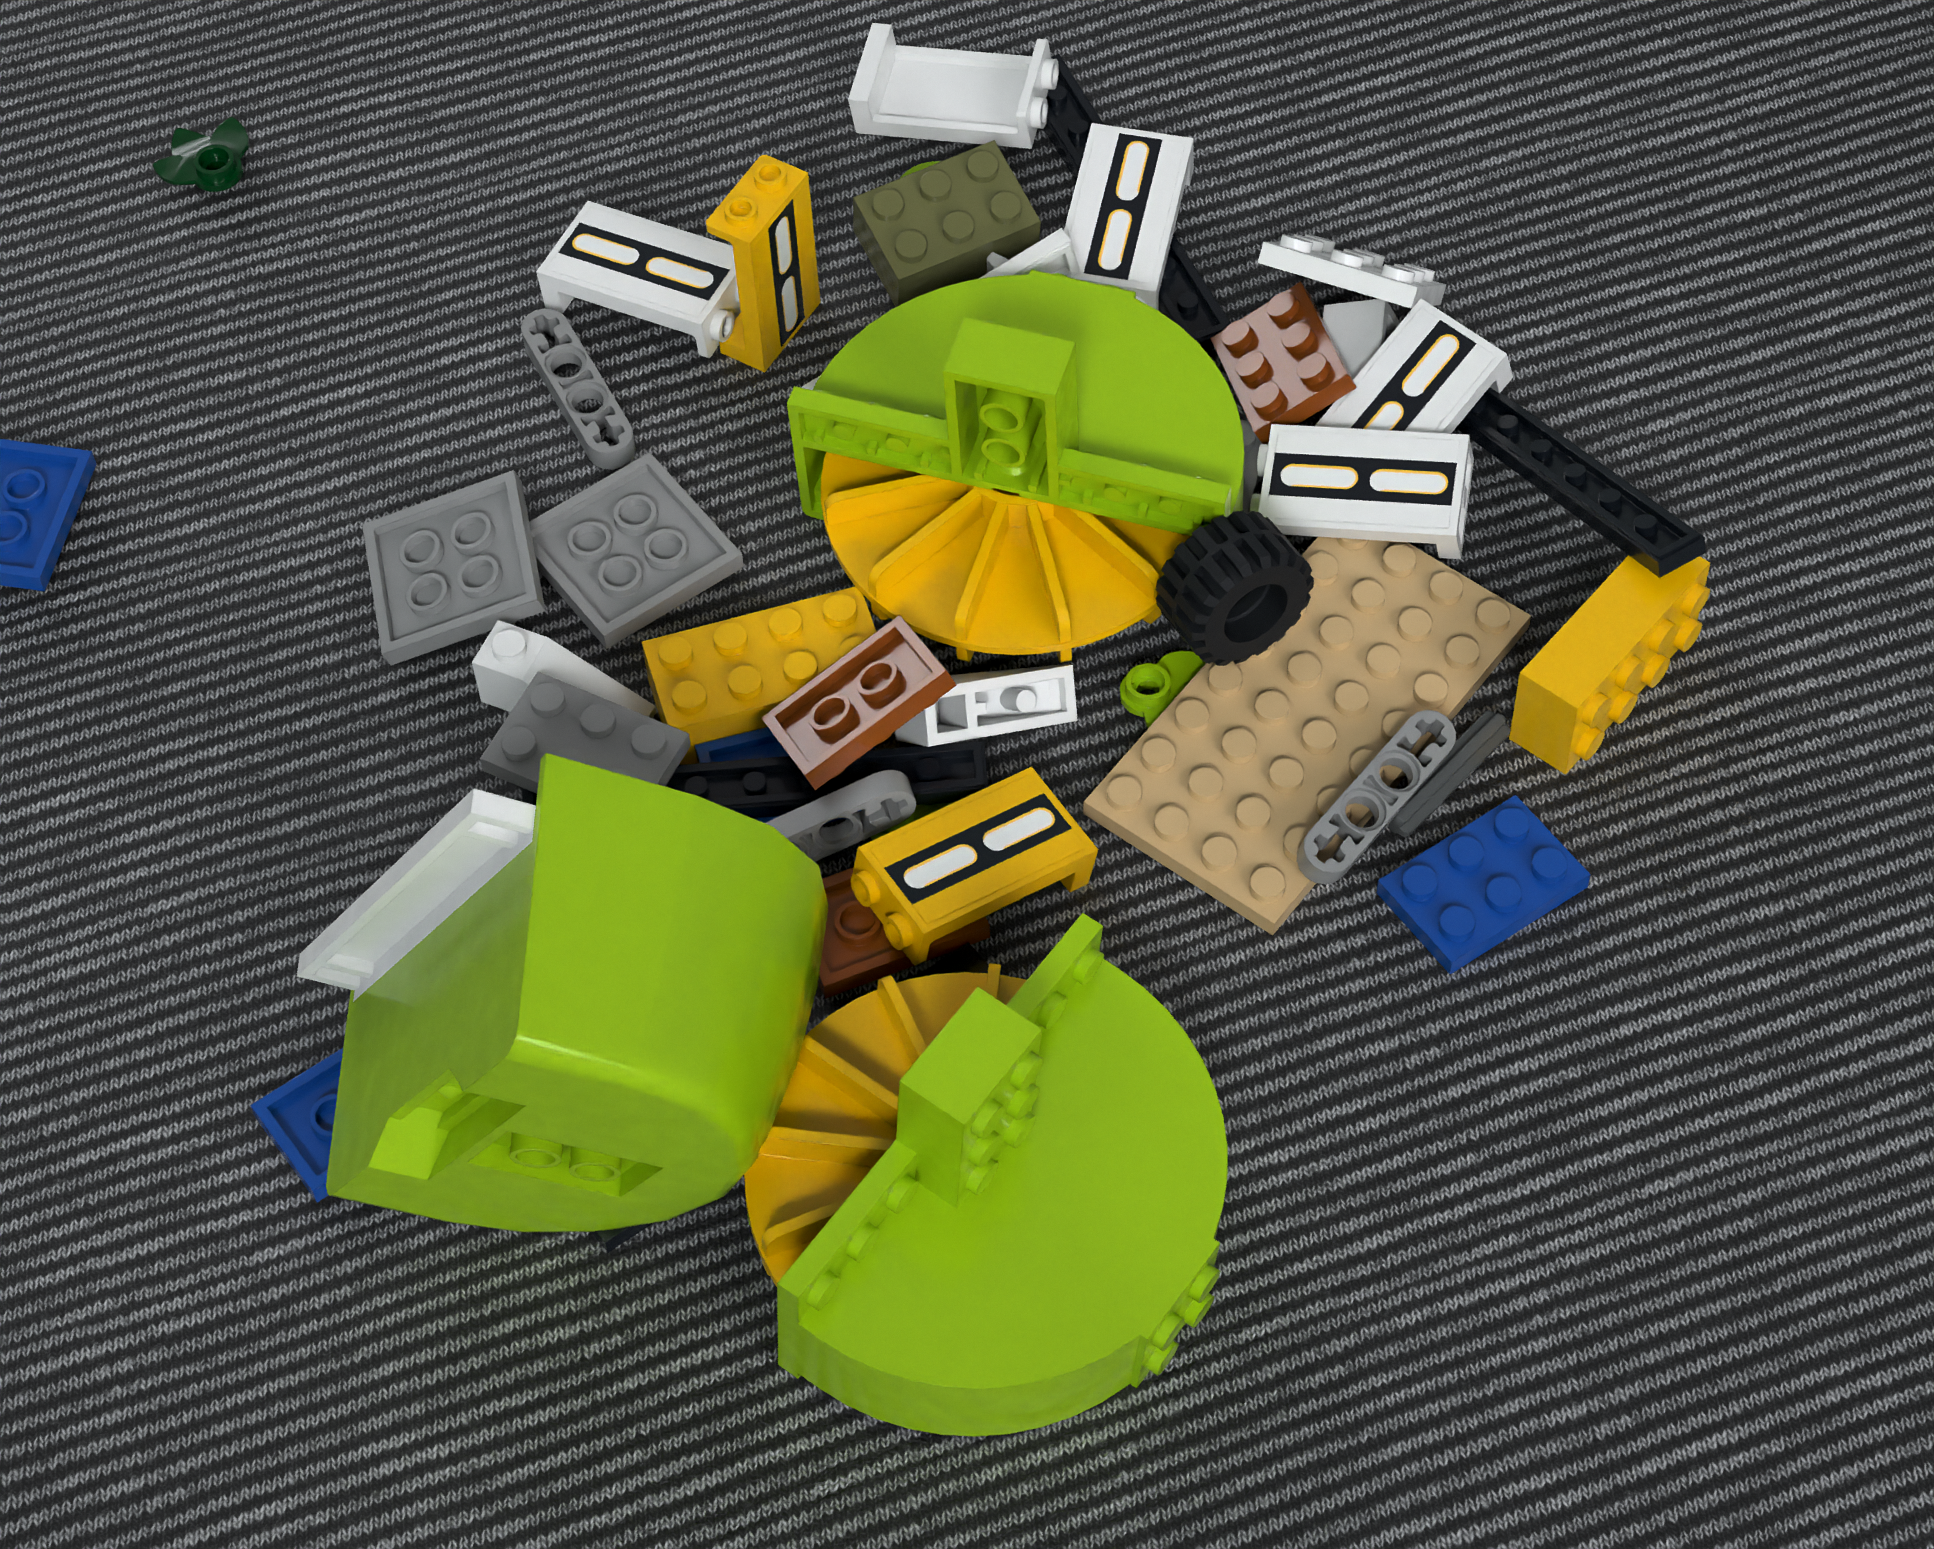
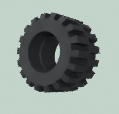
(1234, 588)

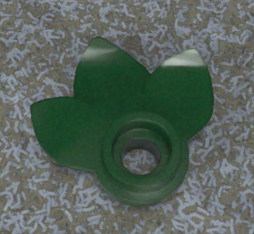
(205, 160)

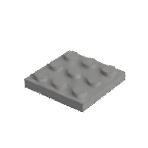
(630, 550)
(452, 567)

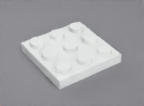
(1352, 270)

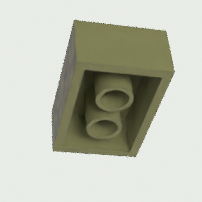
(944, 222)

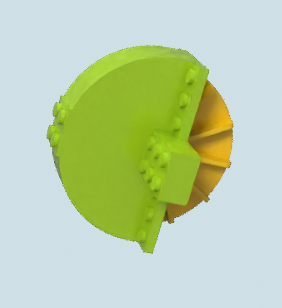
(1016, 460)
(991, 1195)

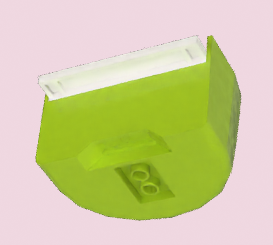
(570, 1006)

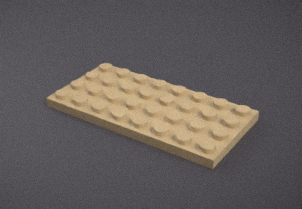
(1272, 742)

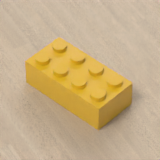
(1605, 659)
(738, 669)

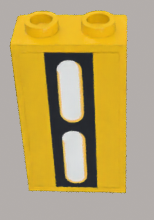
(774, 258)
(970, 861)

